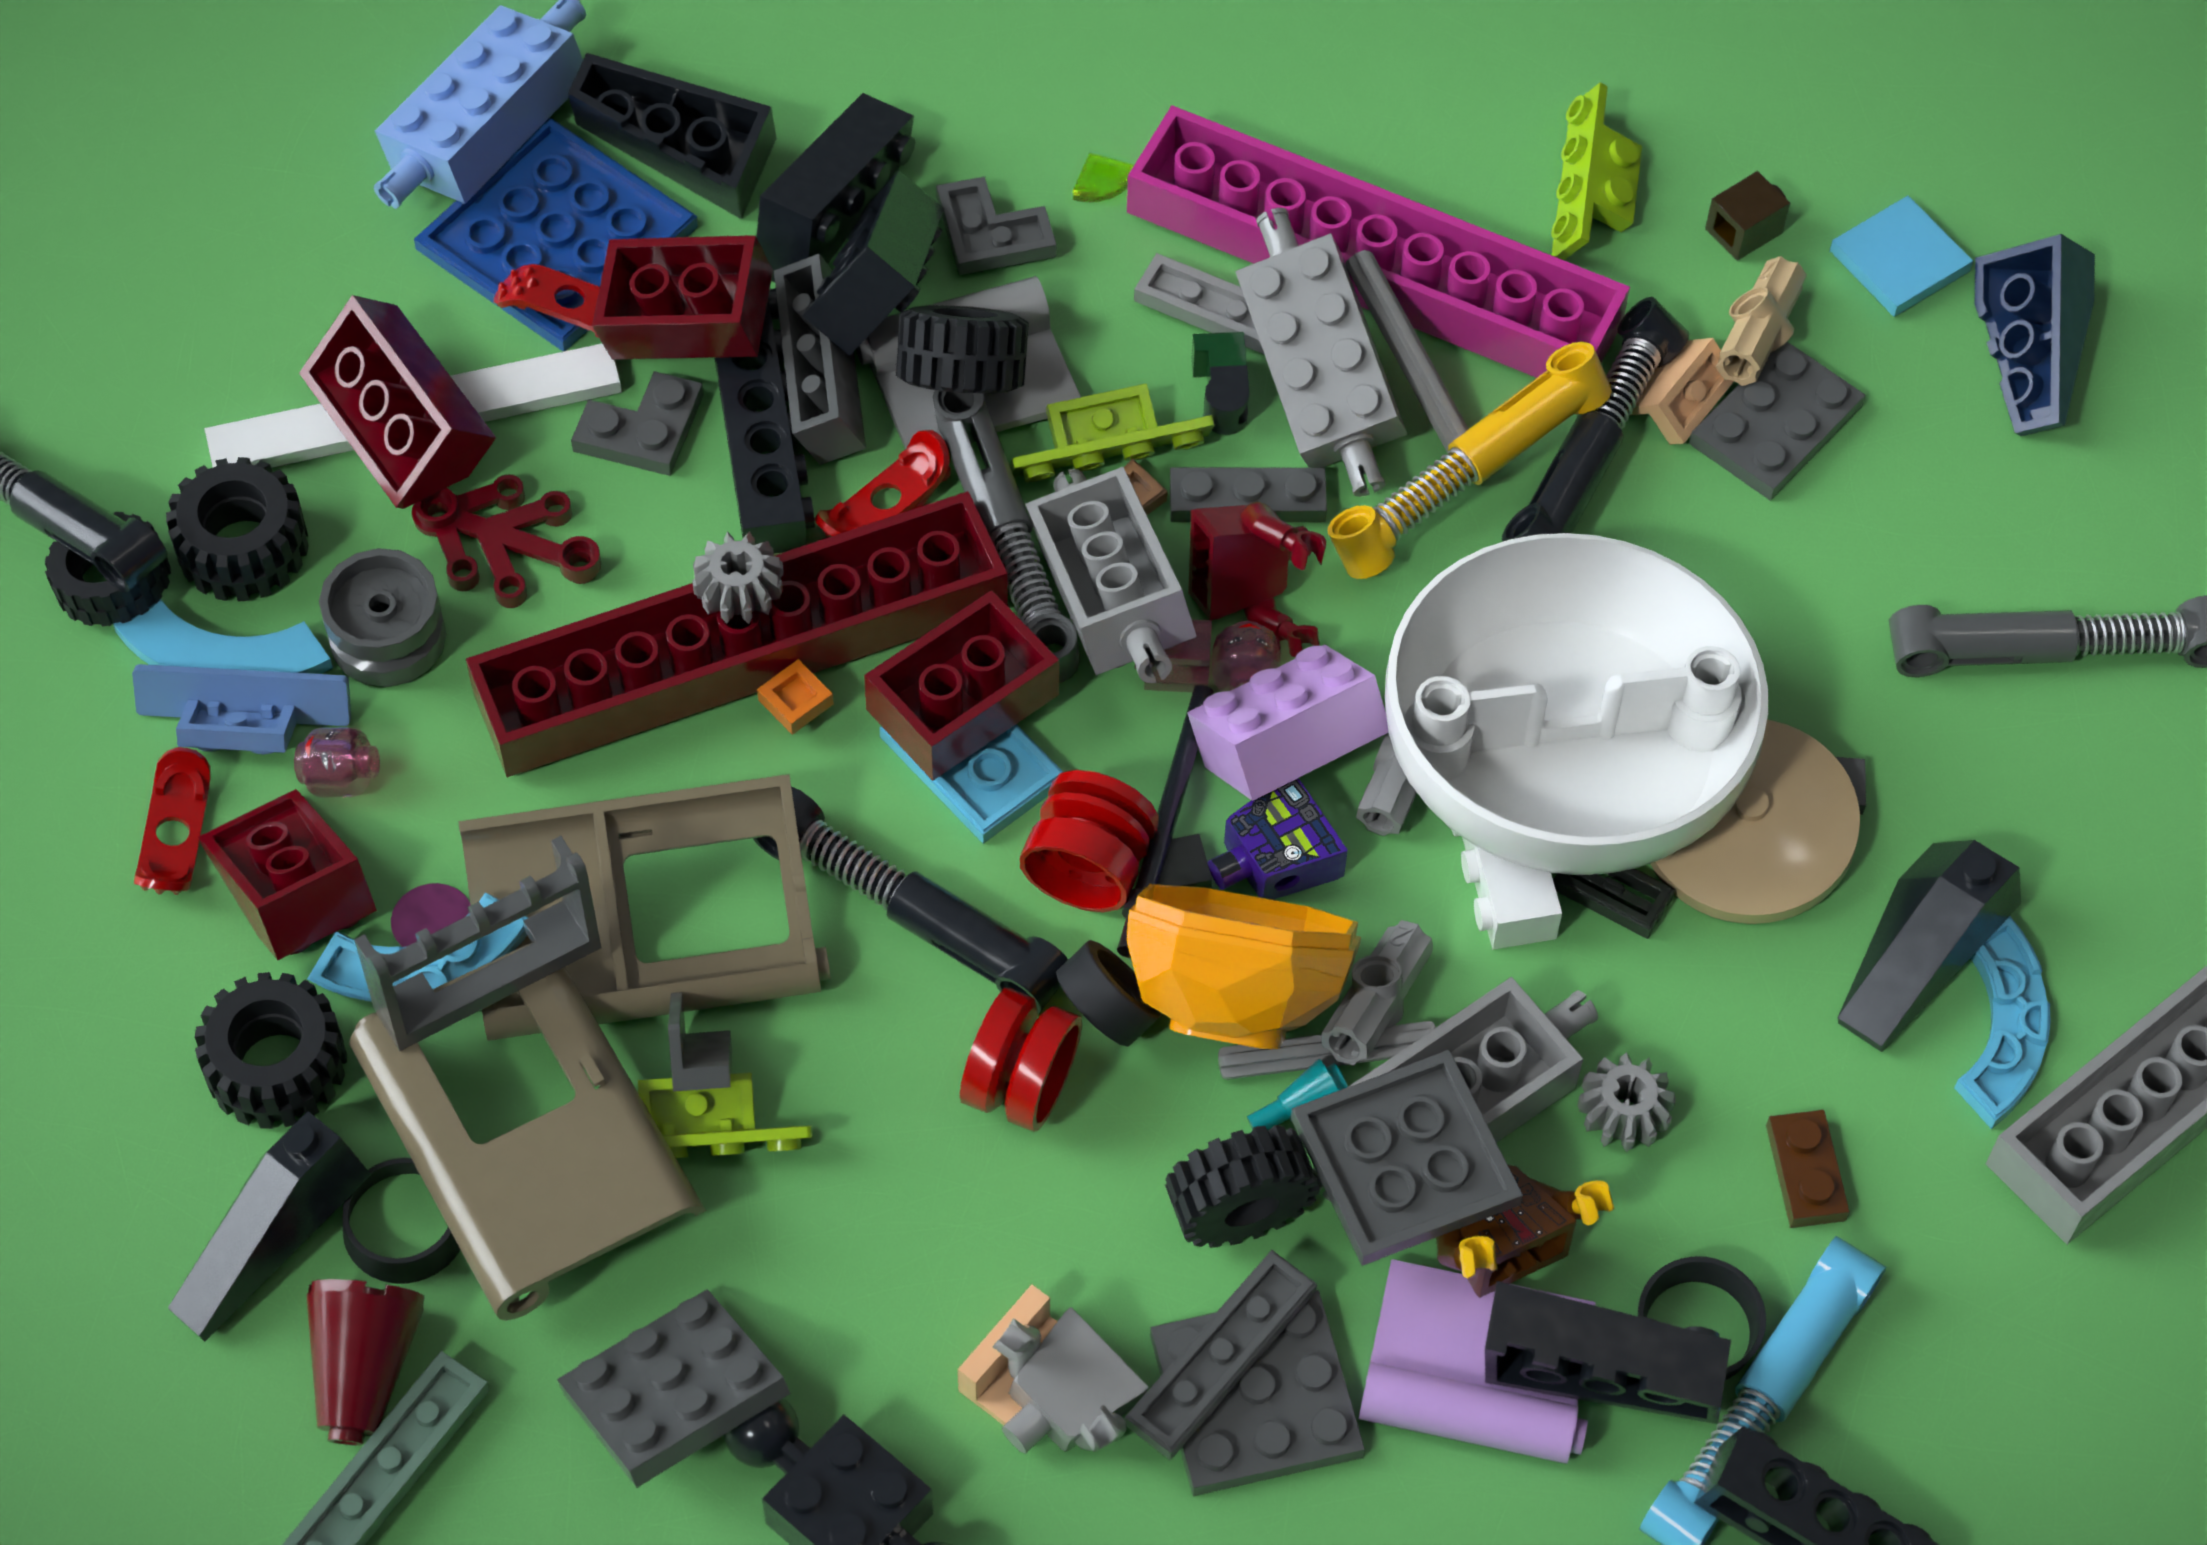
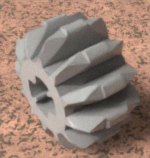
(737, 577)
(1620, 1119)

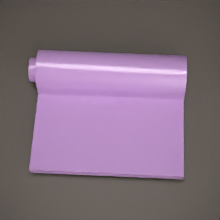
(1432, 1372)

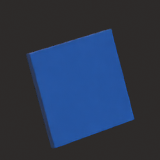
(549, 209)

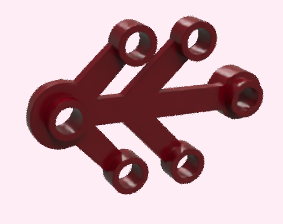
(503, 532)

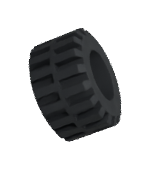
(962, 349)
(229, 496)
(263, 1011)

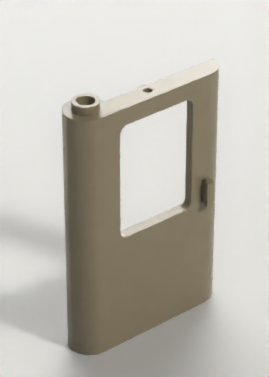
(612, 979)
(550, 1187)

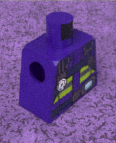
(1280, 845)

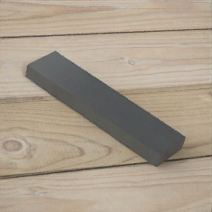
(1220, 1355)

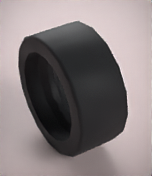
(1106, 993)

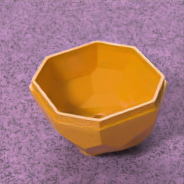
(1237, 962)

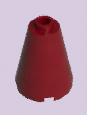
(357, 1352)

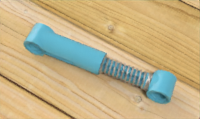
(1773, 1381)

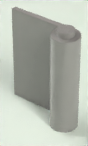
(1045, 372)

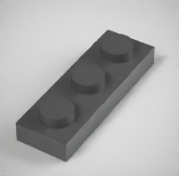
(1290, 492)

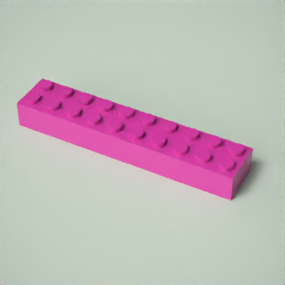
(1443, 270)

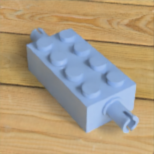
(481, 104)

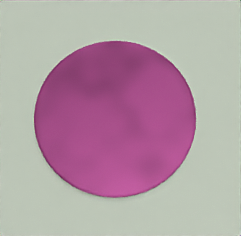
(427, 907)

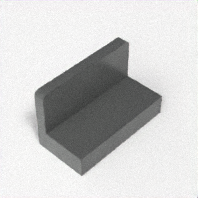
(698, 1058)

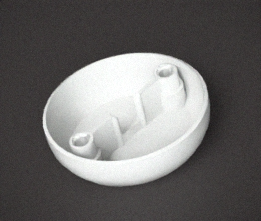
(1575, 703)

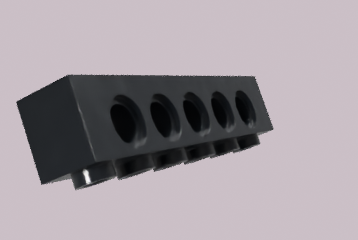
(749, 433)

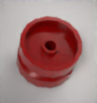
(1020, 1059)

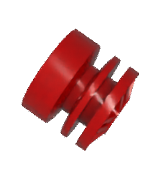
(1089, 841)

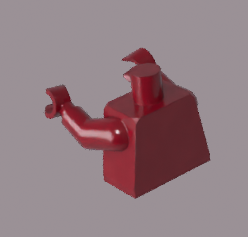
(1242, 563)

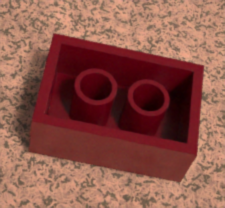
(683, 297)
(962, 685)

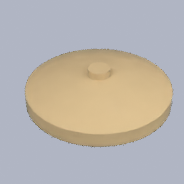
(1778, 843)

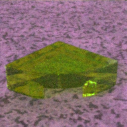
(1101, 179)

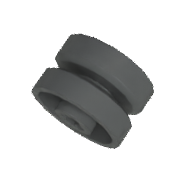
(382, 617)

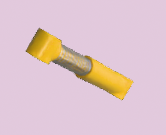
(1569, 386)

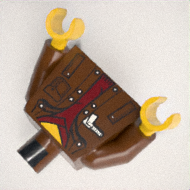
(1523, 1236)

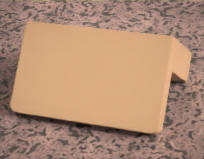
(1684, 390)
(986, 1374)

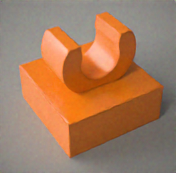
(795, 696)

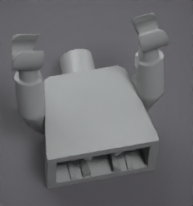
(1067, 1386)

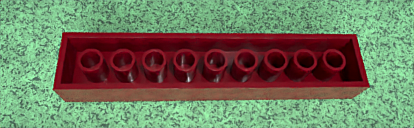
(675, 660)

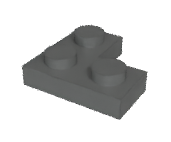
(989, 240)
(643, 437)

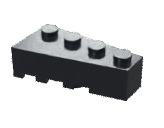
(677, 128)
(832, 181)
(878, 264)
(1603, 1355)

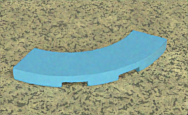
(168, 640)
(342, 971)
(2017, 1025)

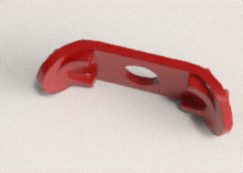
(536, 288)
(913, 474)
(181, 796)

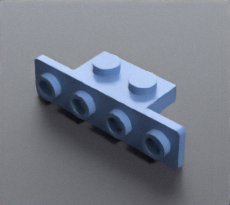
(240, 706)

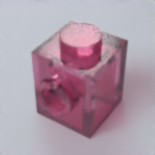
(1189, 662)

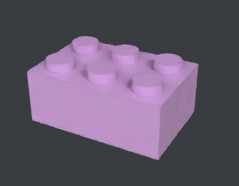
(1288, 721)

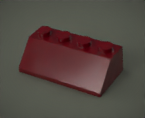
(395, 402)

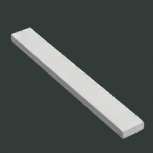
(492, 391)

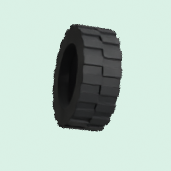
(101, 601)

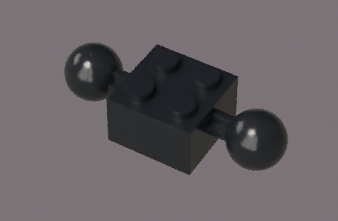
(837, 1489)

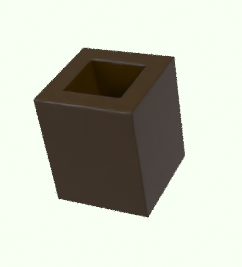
(1747, 215)

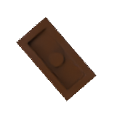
(1807, 1168)

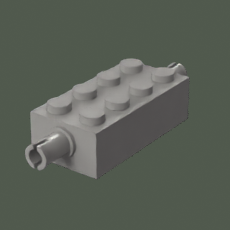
(1320, 352)
(1111, 572)
(1506, 1053)

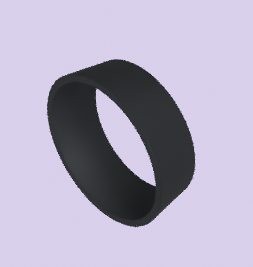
(388, 1269)
(1721, 1275)

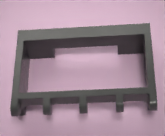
(557, 937)

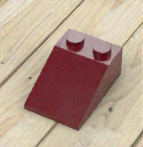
(289, 874)

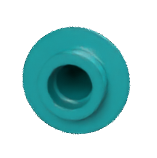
(1309, 1086)

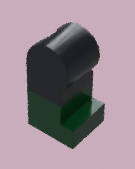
(1224, 363)

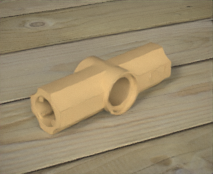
(1761, 321)

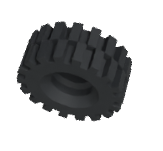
(1242, 1186)

